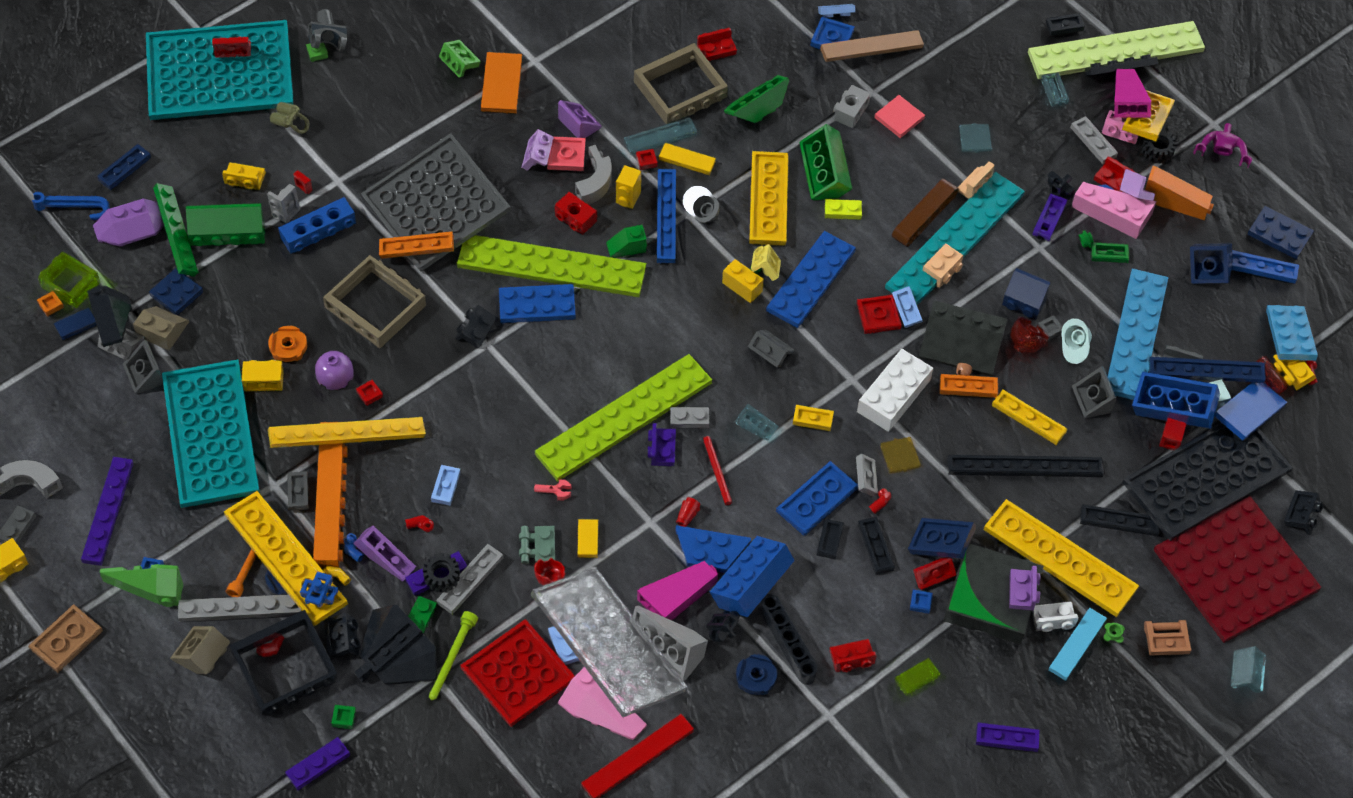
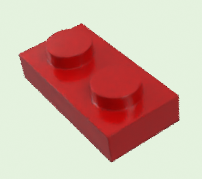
(934, 572)

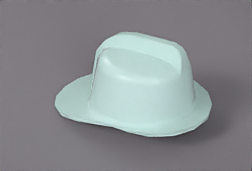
(1075, 341)

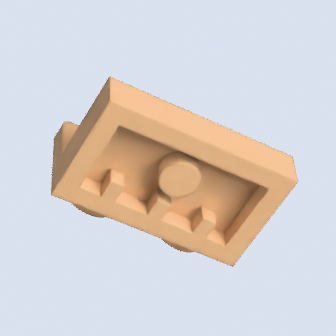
(976, 180)

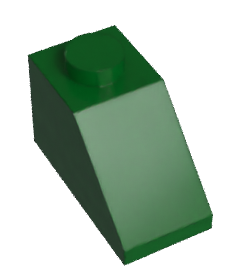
(627, 242)

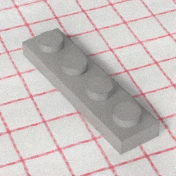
(470, 579)

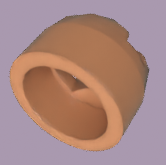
(963, 369)

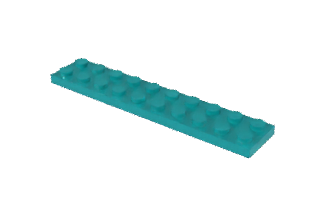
(959, 232)

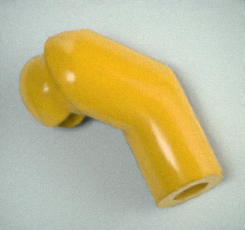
(338, 573)

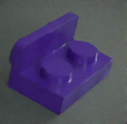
(663, 446)

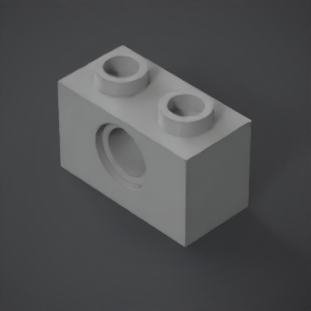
(851, 106)

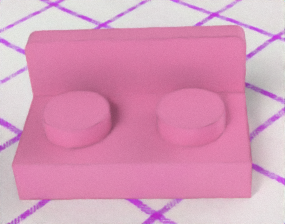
(1113, 128)

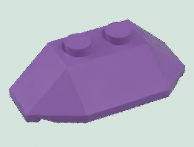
(129, 223)

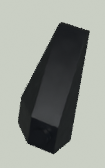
(110, 313)

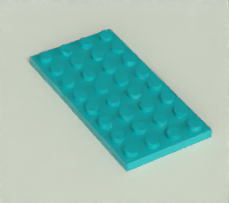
(210, 433)

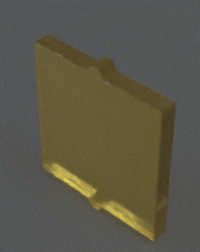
(900, 455)

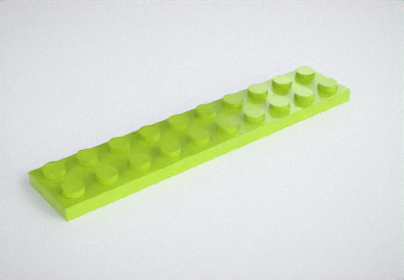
(552, 265)
(623, 417)

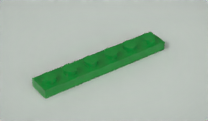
(175, 230)

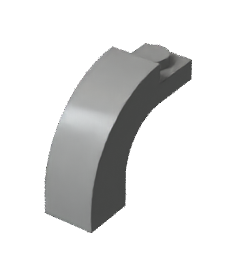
(598, 184)
(29, 473)

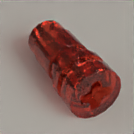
(1272, 377)

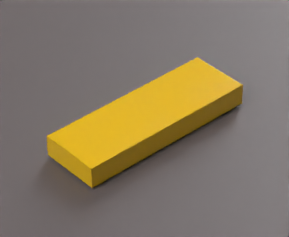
(687, 159)

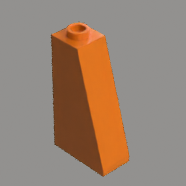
(1178, 195)

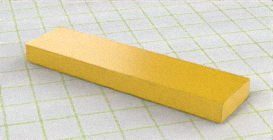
(1029, 417)

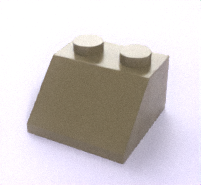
(160, 326)
(201, 649)

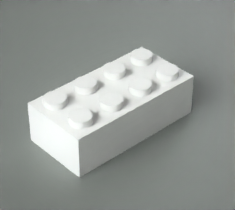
(895, 390)

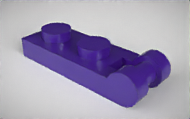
(1050, 217)

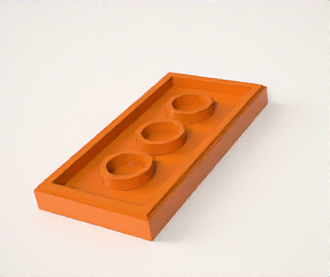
(501, 82)

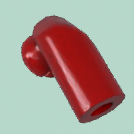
(884, 498)
(271, 648)

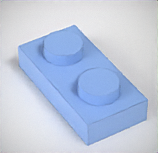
(844, 10)
(907, 307)
(445, 485)
(561, 648)

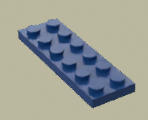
(810, 279)

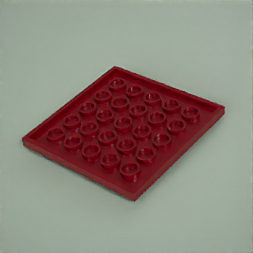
(1237, 569)

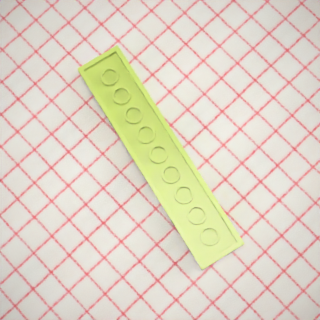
(1079, 54)

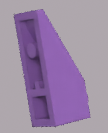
(384, 553)

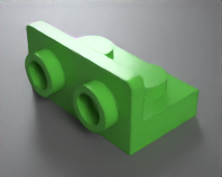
(458, 57)

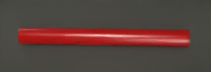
(717, 470)

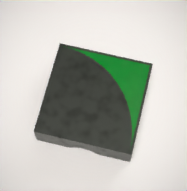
(982, 594)

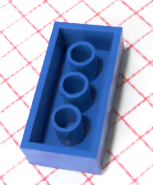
(1176, 399)
(752, 576)

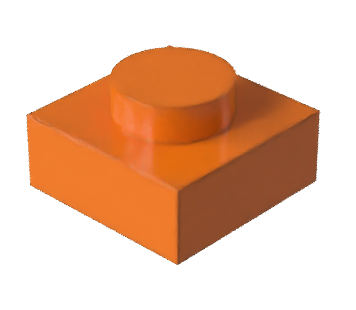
(50, 303)

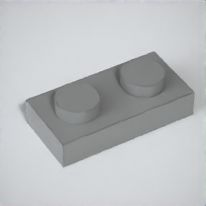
(689, 417)
(866, 475)

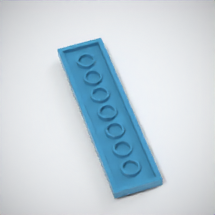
(1136, 331)

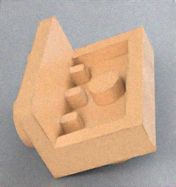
(944, 265)

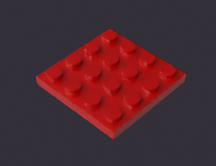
(517, 672)

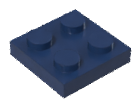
(176, 292)

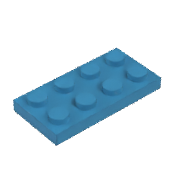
(1291, 332)

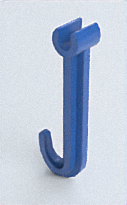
(42, 202)

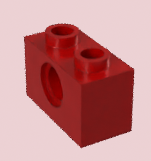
(575, 213)

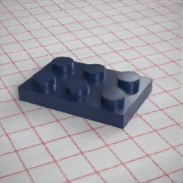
(1280, 232)
(942, 538)

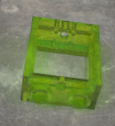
(79, 292)

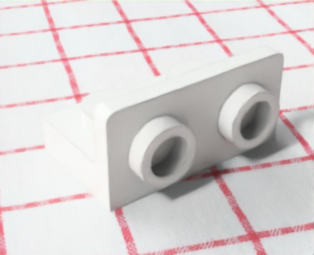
(1054, 616)

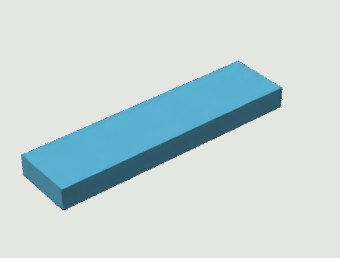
(1077, 644)

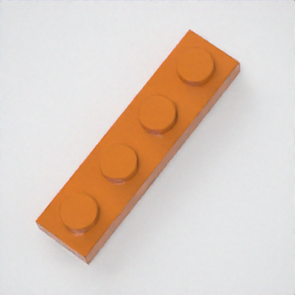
(416, 245)

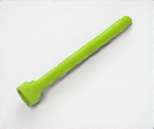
(468, 621)

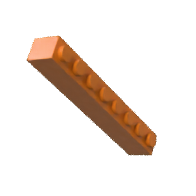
(330, 504)

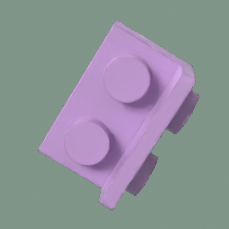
(537, 150)

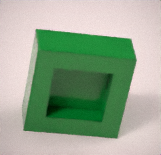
(343, 716)

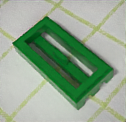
(1110, 255)

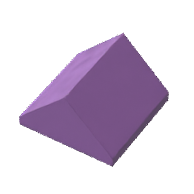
(577, 119)

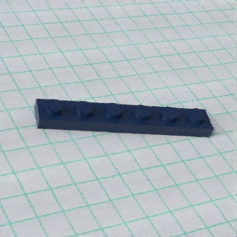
(1208, 369)

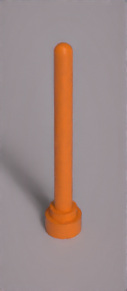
(235, 588)

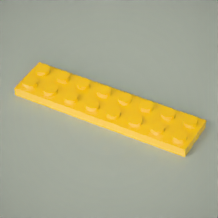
(280, 552)
(1061, 557)

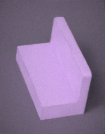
(1134, 185)

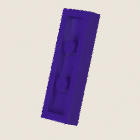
(416, 580)
(1007, 737)
(317, 763)

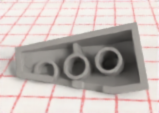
(677, 643)

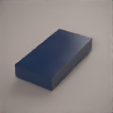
(75, 324)

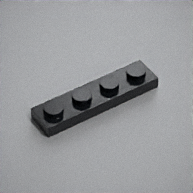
(1128, 63)

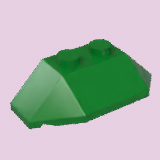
(760, 100)

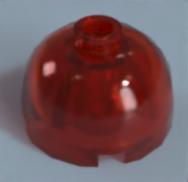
(1027, 337)

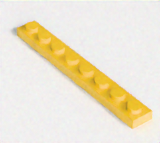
(346, 432)

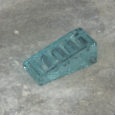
(748, 425)

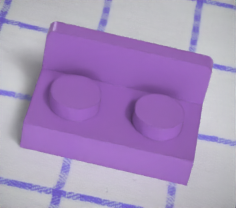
(1023, 589)

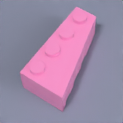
(1114, 208)

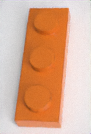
(968, 385)

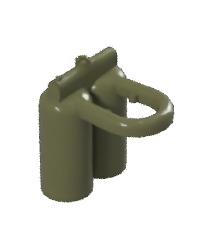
(286, 114)

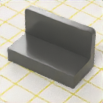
(770, 347)

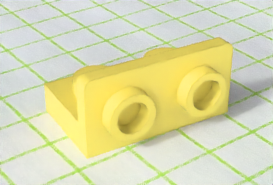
(768, 260)

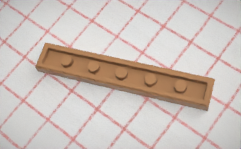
(871, 46)

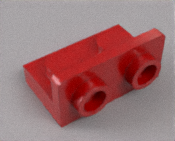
(716, 44)
(231, 47)
(1111, 174)
(852, 655)

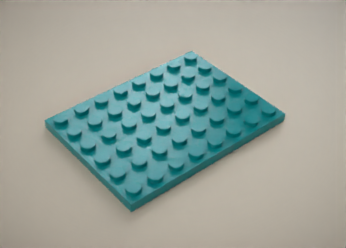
(190, 81)

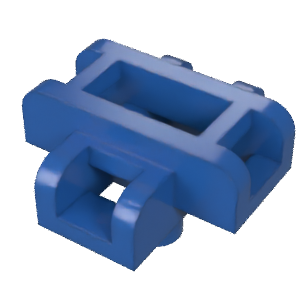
(317, 586)

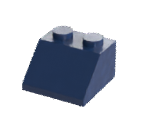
(1211, 263)
(1026, 293)

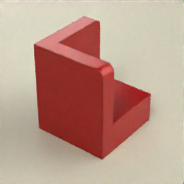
(1172, 434)

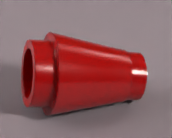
(688, 511)

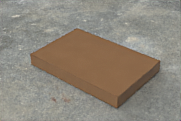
(65, 638)

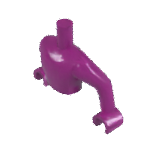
(1224, 143)

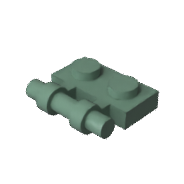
(544, 543)

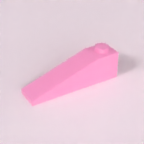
(587, 701)

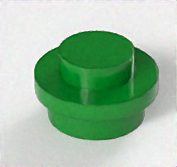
(1086, 239)

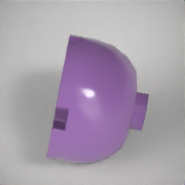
(334, 370)

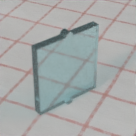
(975, 137)

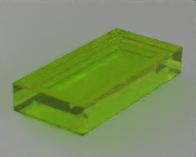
(917, 676)

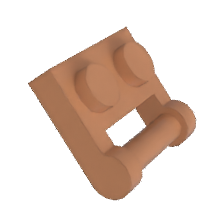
(1167, 642)

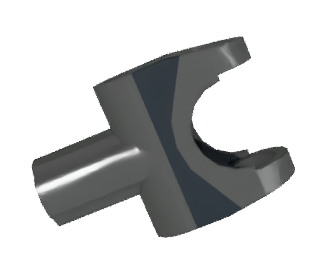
(327, 32)

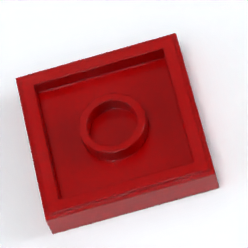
(879, 314)

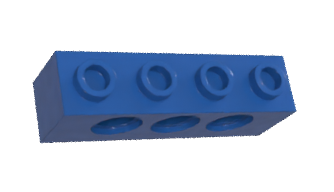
(329, 218)

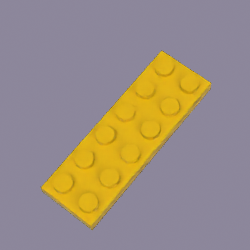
(768, 198)

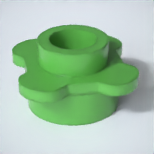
(1114, 627)

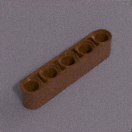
(925, 212)

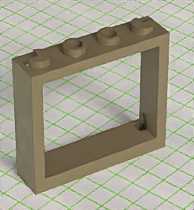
(671, 62)
(369, 265)

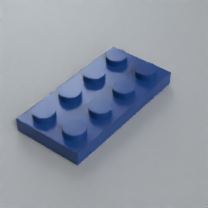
(537, 303)

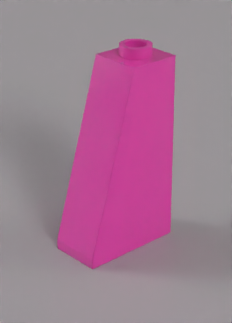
(1131, 96)
(678, 591)

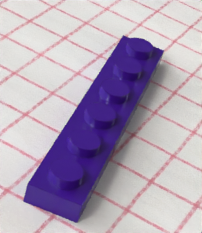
(107, 511)

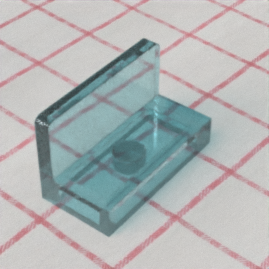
(1248, 669)

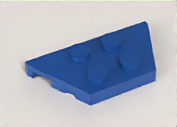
(712, 547)

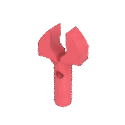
(563, 484)

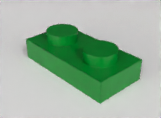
(422, 612)

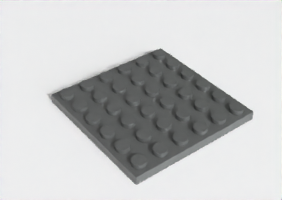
(437, 195)

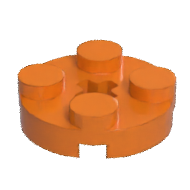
(287, 353)

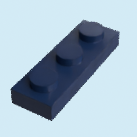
(124, 167)

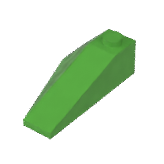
(158, 584)

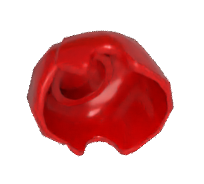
(548, 571)

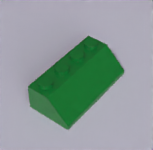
(825, 164)
(225, 224)

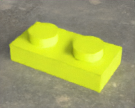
(843, 209)

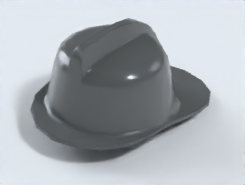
(701, 204)

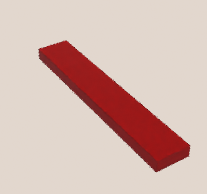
(637, 757)

